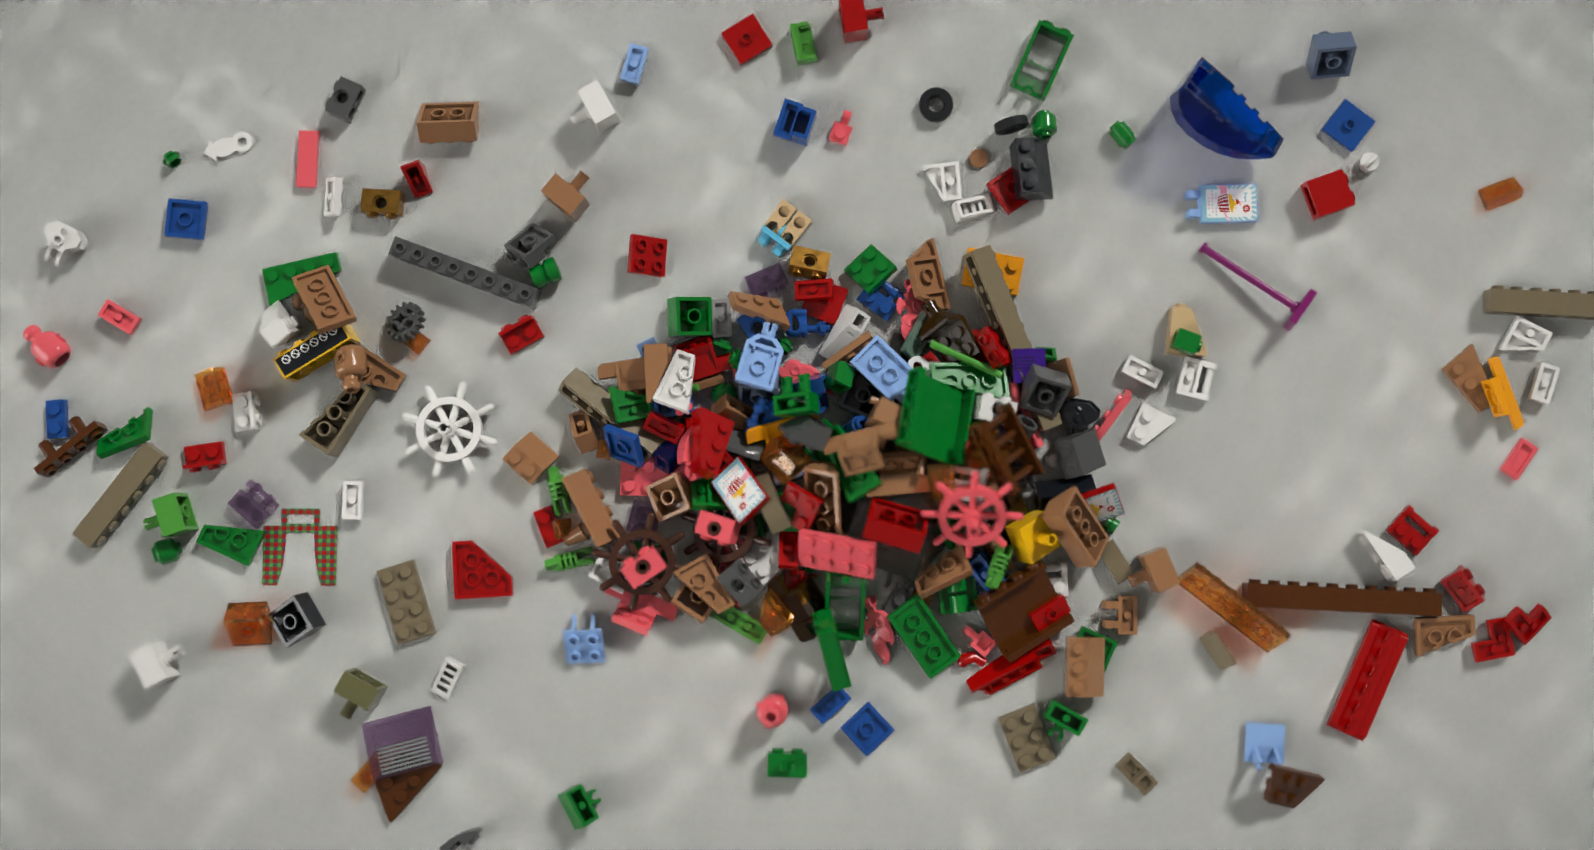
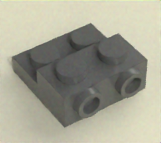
(528, 245)

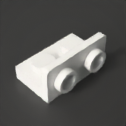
(246, 411)

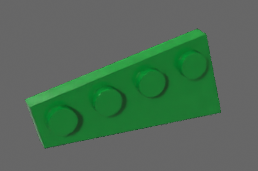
(855, 485)

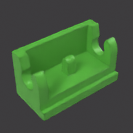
(803, 43)

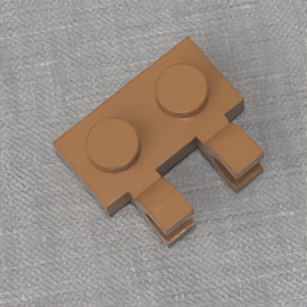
(1126, 614)

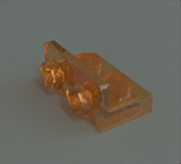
(213, 388)

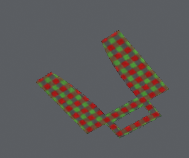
(275, 541)

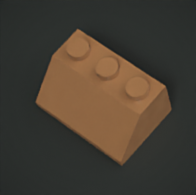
(448, 122)
(1084, 666)

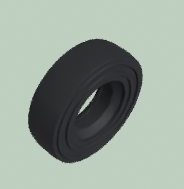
(941, 115)
(1011, 124)

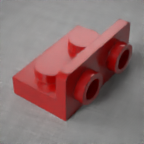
(521, 334)
(993, 348)
(205, 455)
(1463, 588)

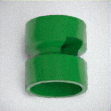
(545, 272)

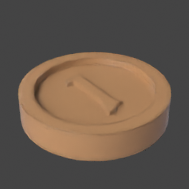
(978, 158)

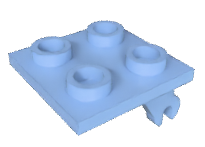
(584, 645)
(1264, 743)

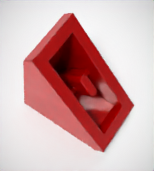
(417, 178)

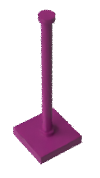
(1297, 308)

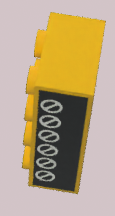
(313, 352)

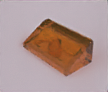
(1500, 193)

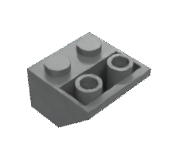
(806, 430)

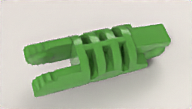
(558, 491)
(569, 560)
(998, 566)

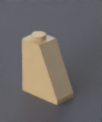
(1184, 318)

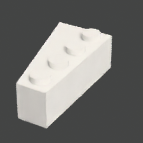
(278, 325)

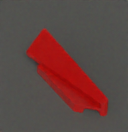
(1003, 673)

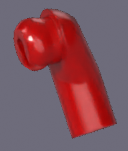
(971, 657)

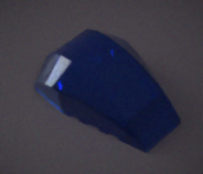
(1219, 117)

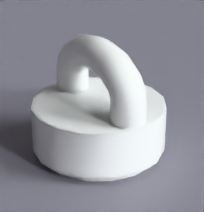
(1368, 162)

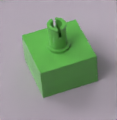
(173, 515)

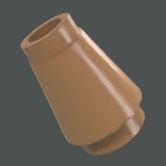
(577, 535)

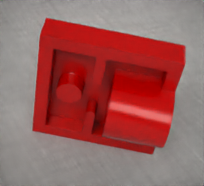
(647, 255)

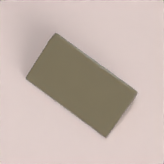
(1217, 650)

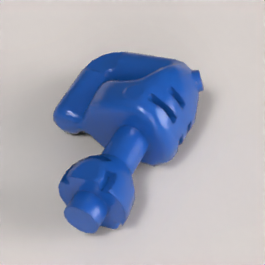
(803, 329)

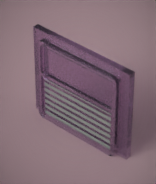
(402, 743)

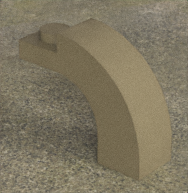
(773, 510)

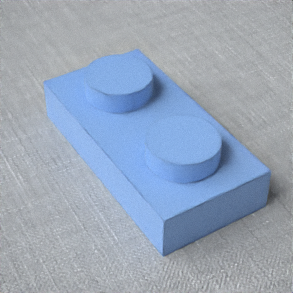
(634, 64)

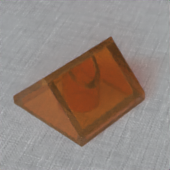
(784, 459)

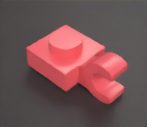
(841, 131)
(981, 641)

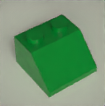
(689, 316)

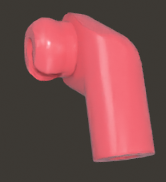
(1015, 394)

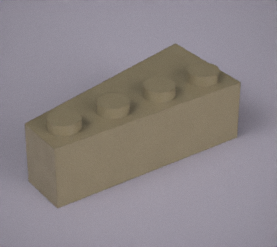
(339, 420)

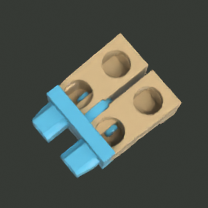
(781, 233)

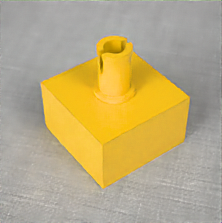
(1031, 537)

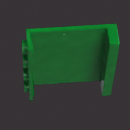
(935, 418)

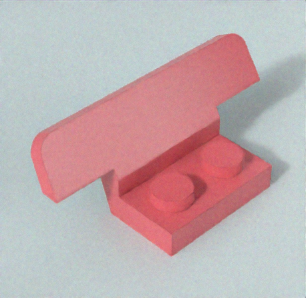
(643, 616)

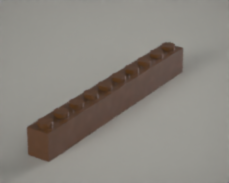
(1343, 599)

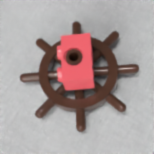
(715, 526)
(644, 562)

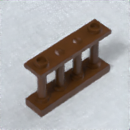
(991, 450)

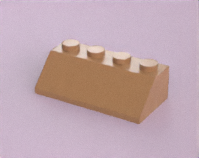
(823, 481)
(591, 507)
(1076, 527)

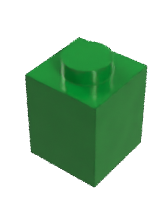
(1186, 342)
(839, 377)

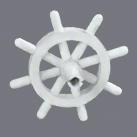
(449, 429)

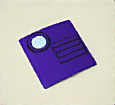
(1024, 359)

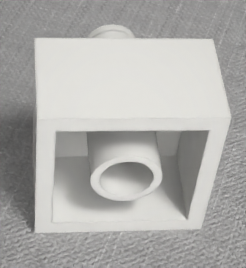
(596, 108)
(155, 663)

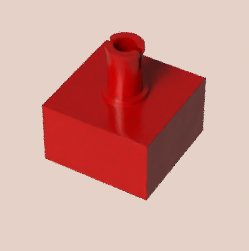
(855, 19)

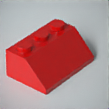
(895, 525)

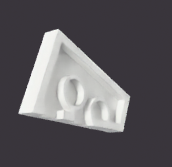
(677, 382)

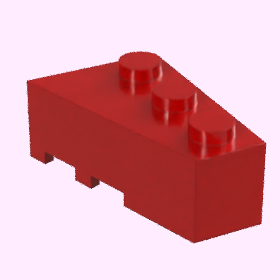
(710, 441)

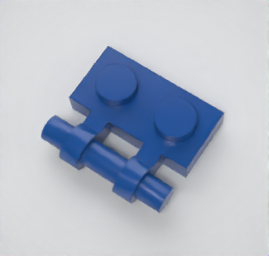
(878, 303)
(767, 416)

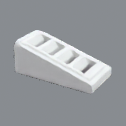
(957, 205)
(454, 663)

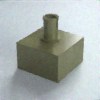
(359, 691)

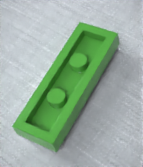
(741, 623)

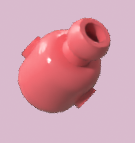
(47, 347)
(772, 710)

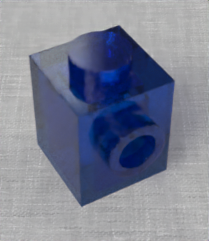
(666, 457)

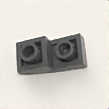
(464, 837)

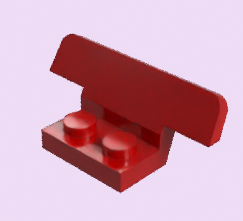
(706, 360)

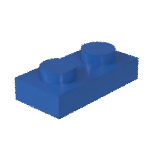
(57, 419)
(829, 704)

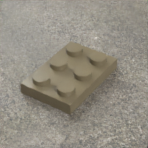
(1026, 737)

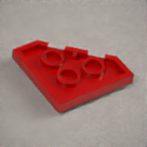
(478, 573)

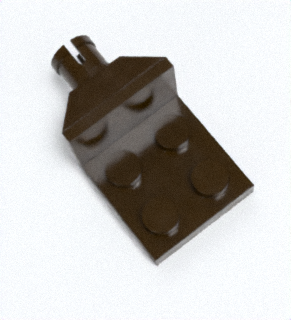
(950, 330)

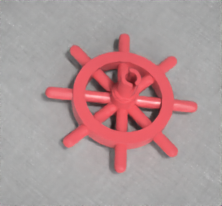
(972, 514)

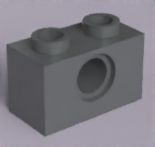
(346, 110)
(740, 582)

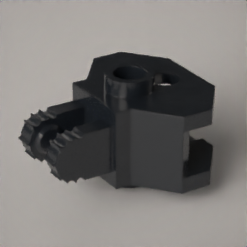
(1079, 418)

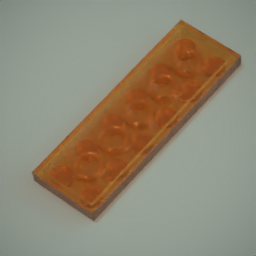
(1233, 607)

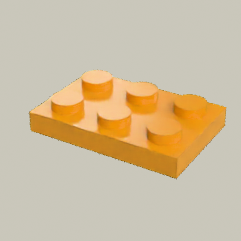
(1010, 266)

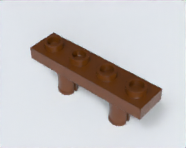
(57, 458)

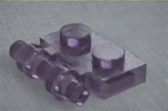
(250, 508)

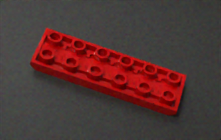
(1367, 680)

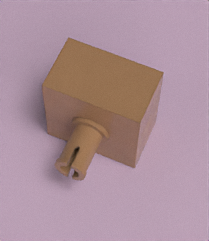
(567, 195)
(884, 412)
(1156, 570)

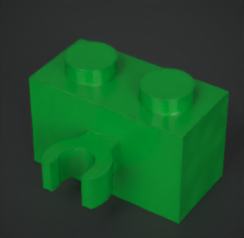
(1064, 719)
(787, 763)
(579, 805)

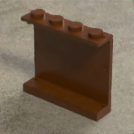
(1008, 610)

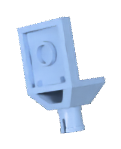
(760, 359)

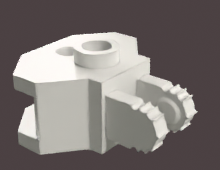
(65, 240)

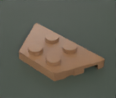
(927, 275)

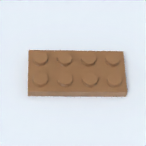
(324, 299)

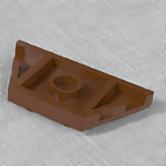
(1290, 785)
(400, 789)

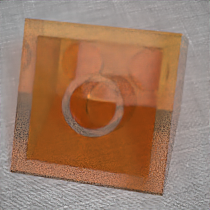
(248, 623)

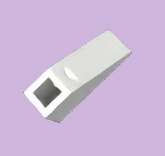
(846, 329)
(1390, 558)

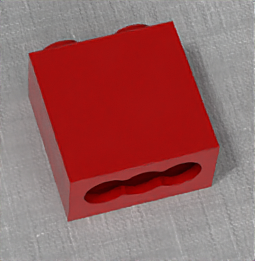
(1328, 194)

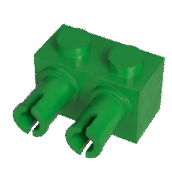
(796, 404)

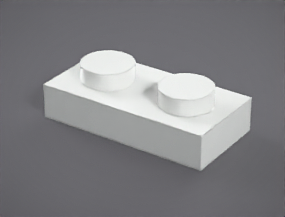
(333, 193)
(1142, 371)
(1544, 383)
(353, 500)

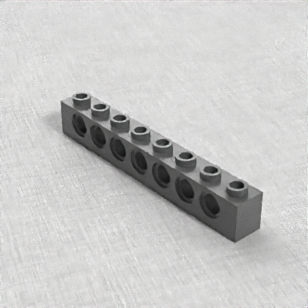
(465, 272)

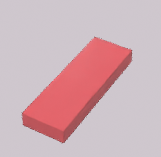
(307, 159)

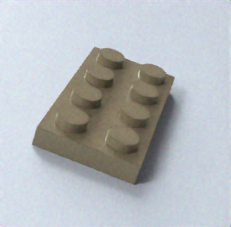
(406, 602)

